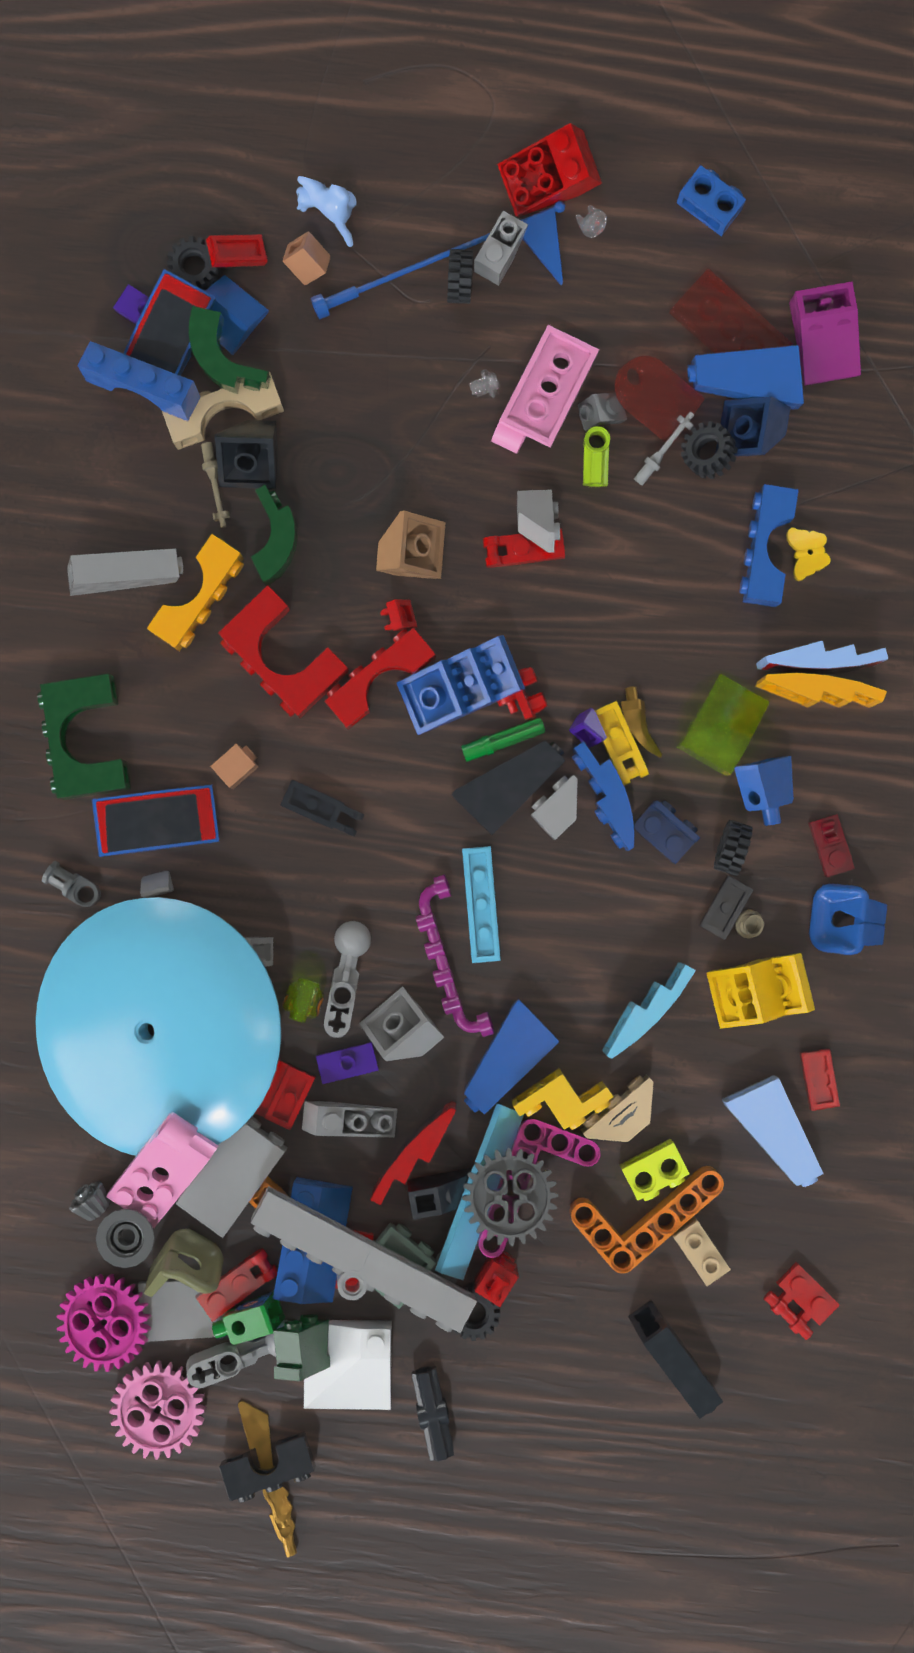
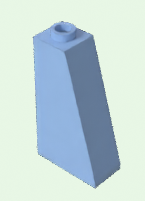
(774, 1125)

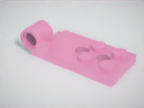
(537, 412)
(173, 1147)

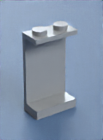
(232, 1176)

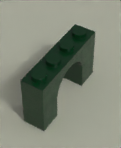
(61, 704)

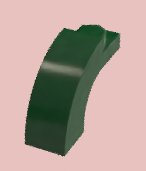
(280, 549)

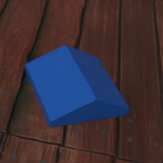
(239, 312)

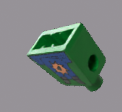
(250, 1319)

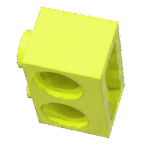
(650, 1162)

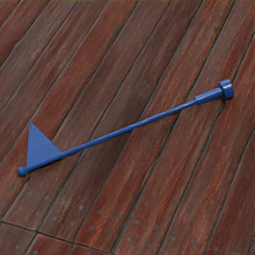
(540, 237)

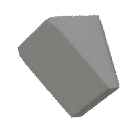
(156, 884)

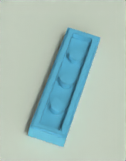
(481, 904)

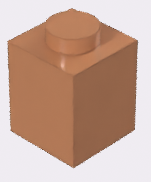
(235, 765)

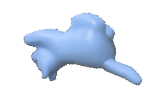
(333, 202)

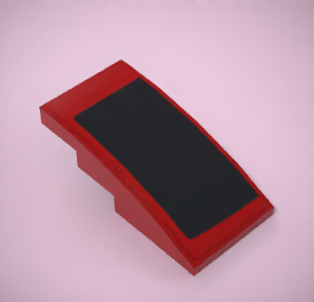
(420, 1145)

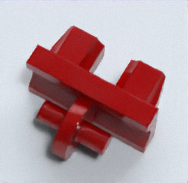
(528, 705)

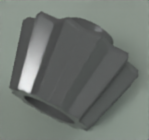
(90, 1201)

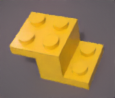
(760, 991)
(562, 1100)

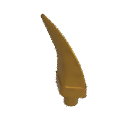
(635, 718)

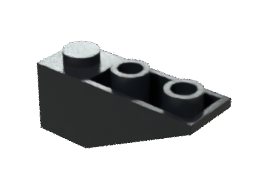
(436, 1193)

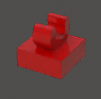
(400, 615)

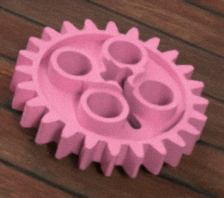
(144, 1432)

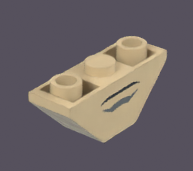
(624, 1115)

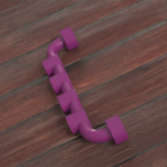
(436, 950)

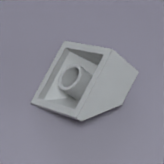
(401, 1028)

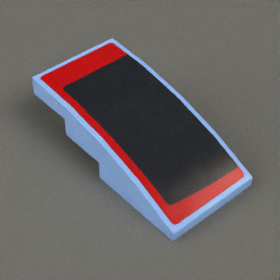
(815, 660)

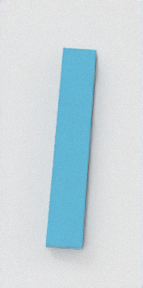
(463, 1235)

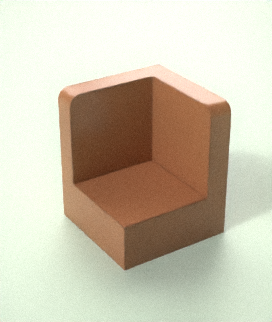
(306, 258)

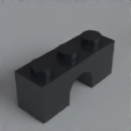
(244, 1478)

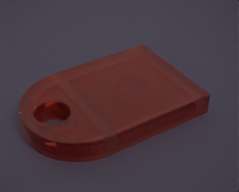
(657, 396)

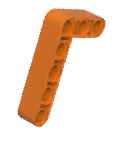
(648, 1223)

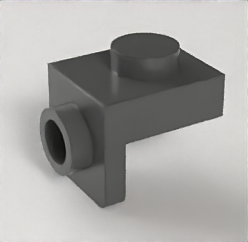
(601, 410)

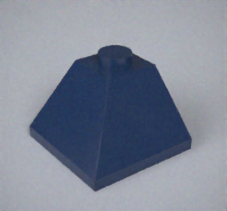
(755, 424)

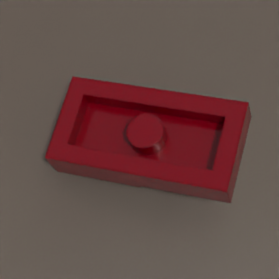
(831, 845)

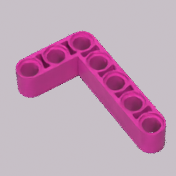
(542, 1142)

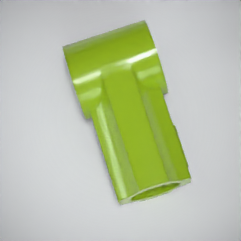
(596, 459)

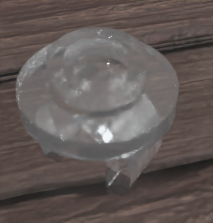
(593, 223)
(488, 383)

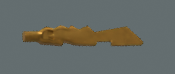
(258, 1436)

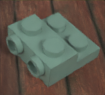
(398, 1240)

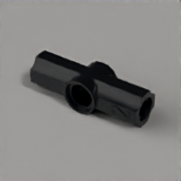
(433, 1413)

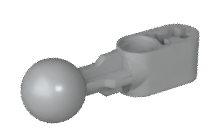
(352, 941)
(244, 1353)

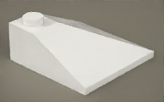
(358, 1368)

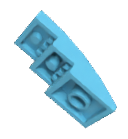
(639, 1019)

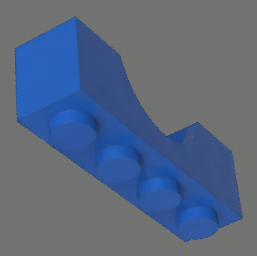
(116, 370)
(764, 582)

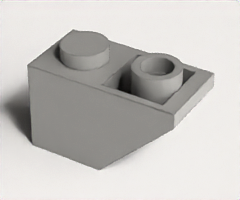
(500, 248)
(536, 517)
(559, 809)

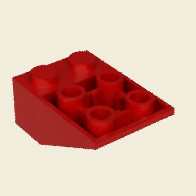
(550, 171)

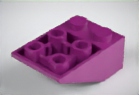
(827, 332)

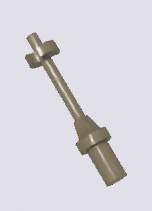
(210, 467)

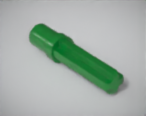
(489, 744)

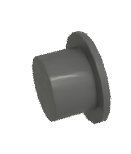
(125, 1238)

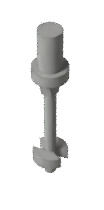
(652, 463)

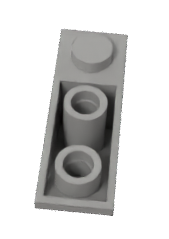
(348, 1119)

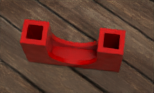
(245, 636)

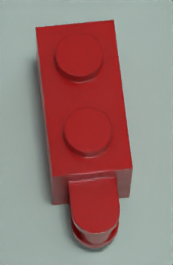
(496, 1278)

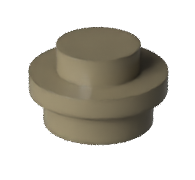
(749, 924)

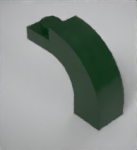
(204, 338)

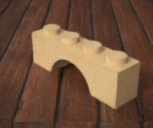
(258, 403)

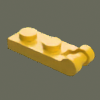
(620, 743)

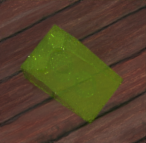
(724, 725)

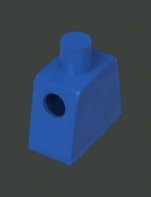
(766, 786)

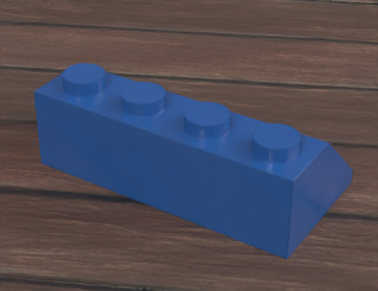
(297, 1276)

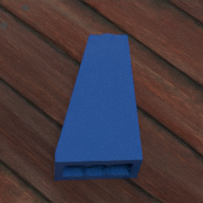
(750, 374)
(510, 1056)

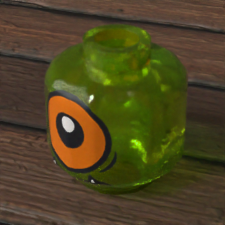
(303, 1000)

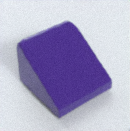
(588, 728)

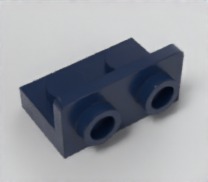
(666, 831)

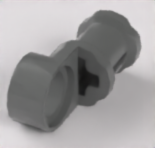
(72, 884)

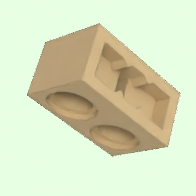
(701, 1251)

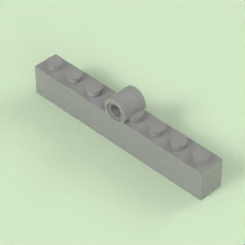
(362, 1259)

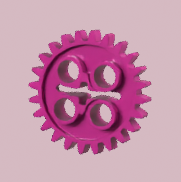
(84, 1337)

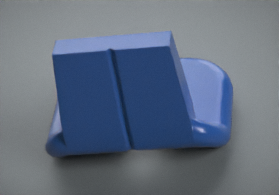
(850, 939)

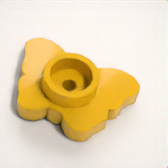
(802, 542)

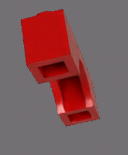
(407, 654)

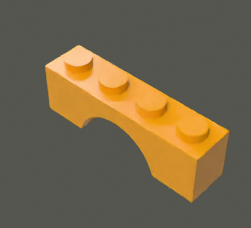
(177, 623)

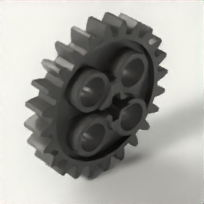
(483, 1197)

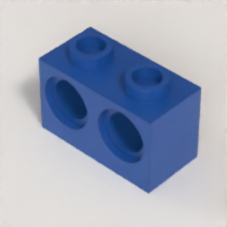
(705, 206)

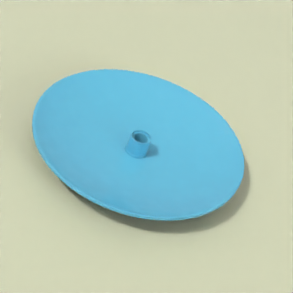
(208, 1011)

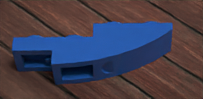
(615, 805)

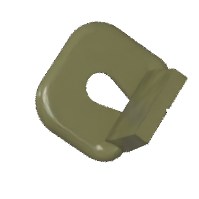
(169, 1265)

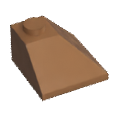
(412, 547)

